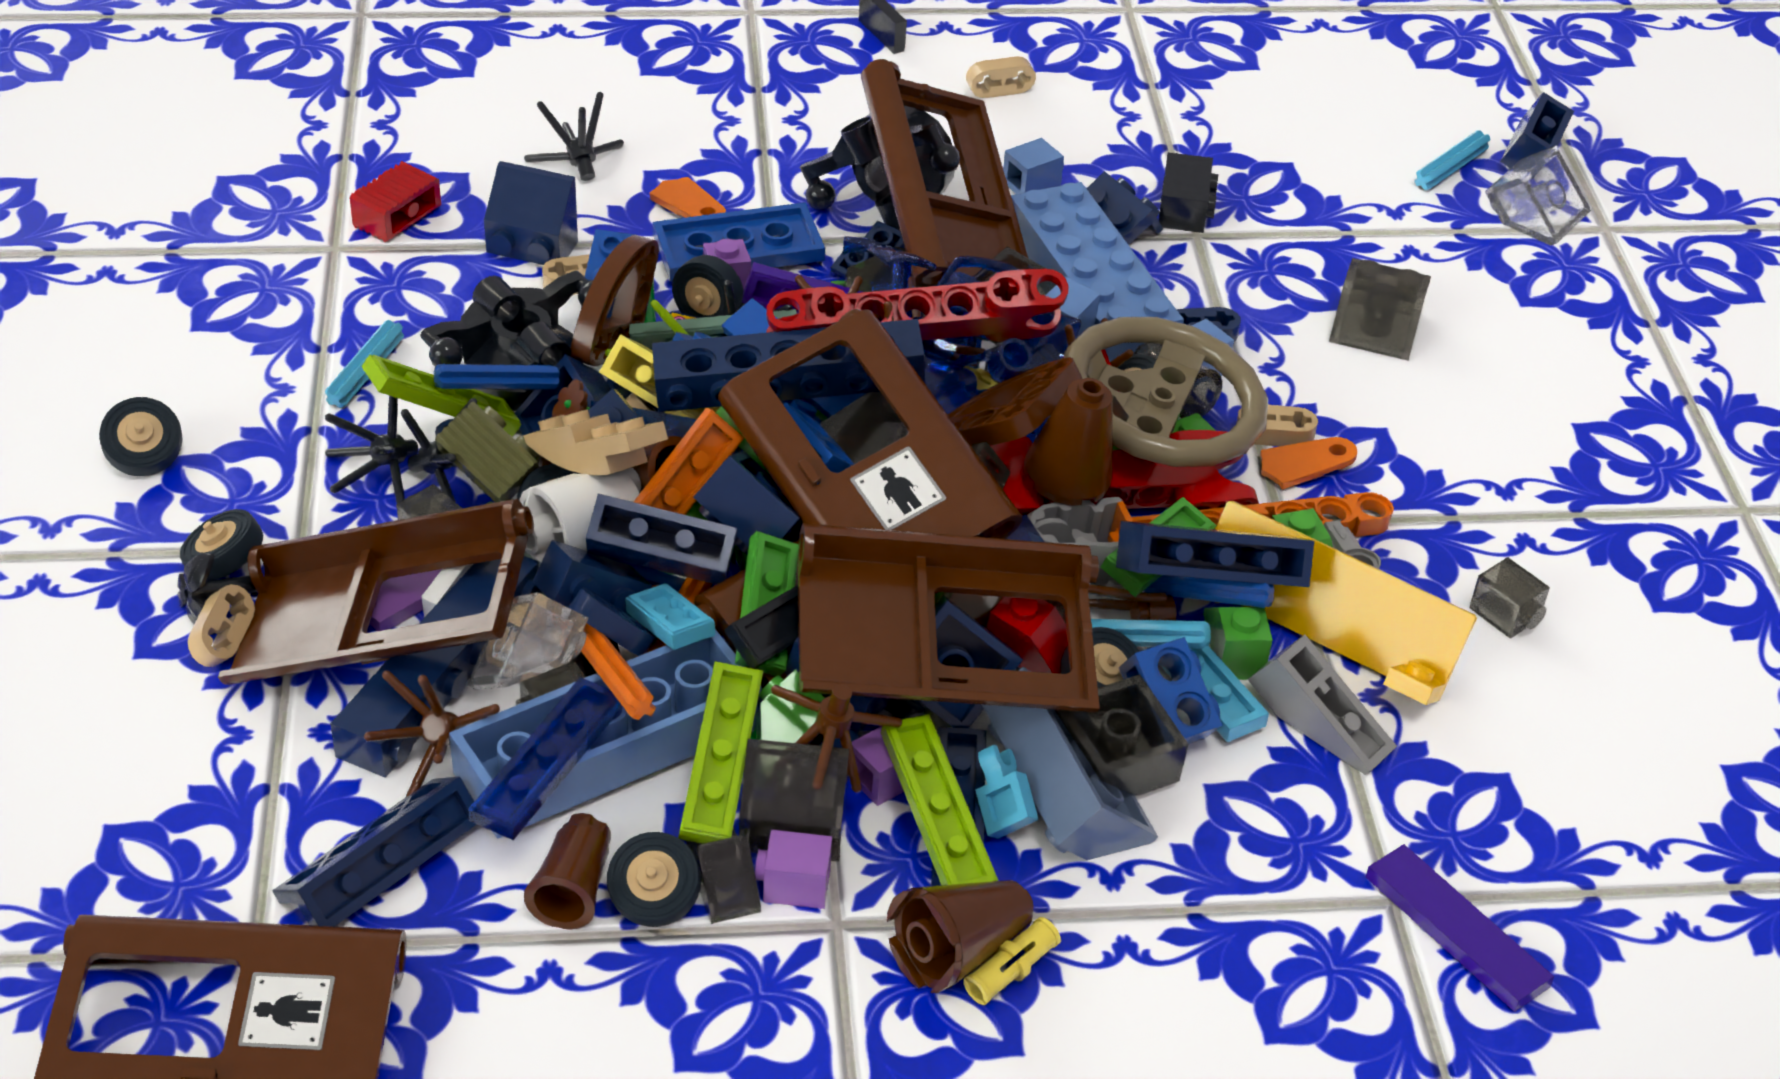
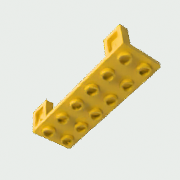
(1366, 614)

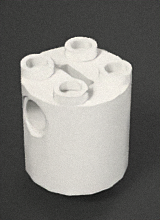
(566, 505)

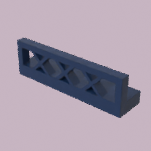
(380, 853)

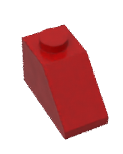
(1031, 630)

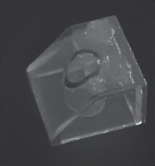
(1539, 197)
(536, 640)

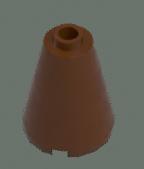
(1075, 446)
(954, 928)

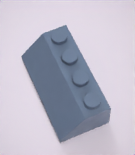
(1075, 804)

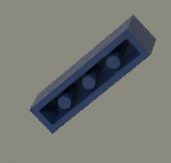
(1214, 554)

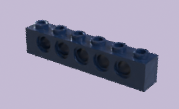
(695, 370)

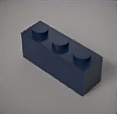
(660, 539)

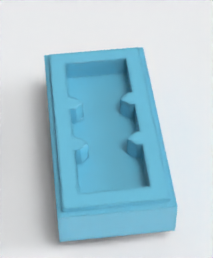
(670, 616)

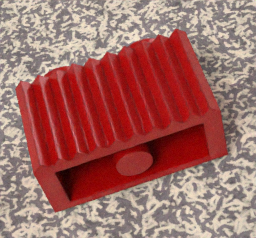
(394, 201)

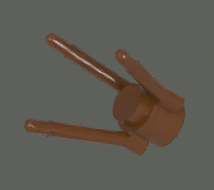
(1142, 607)

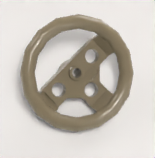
(1150, 405)

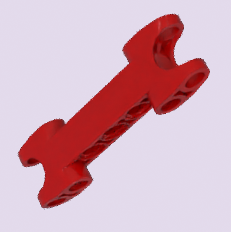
(995, 307)
(1136, 480)

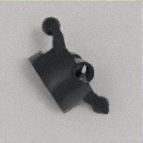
(860, 149)
(508, 329)

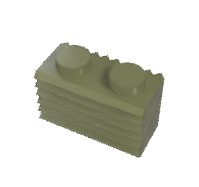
(487, 452)

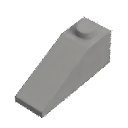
(1320, 705)

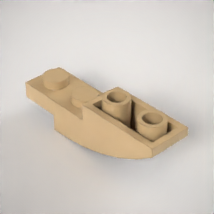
(594, 443)

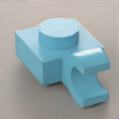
(1006, 797)

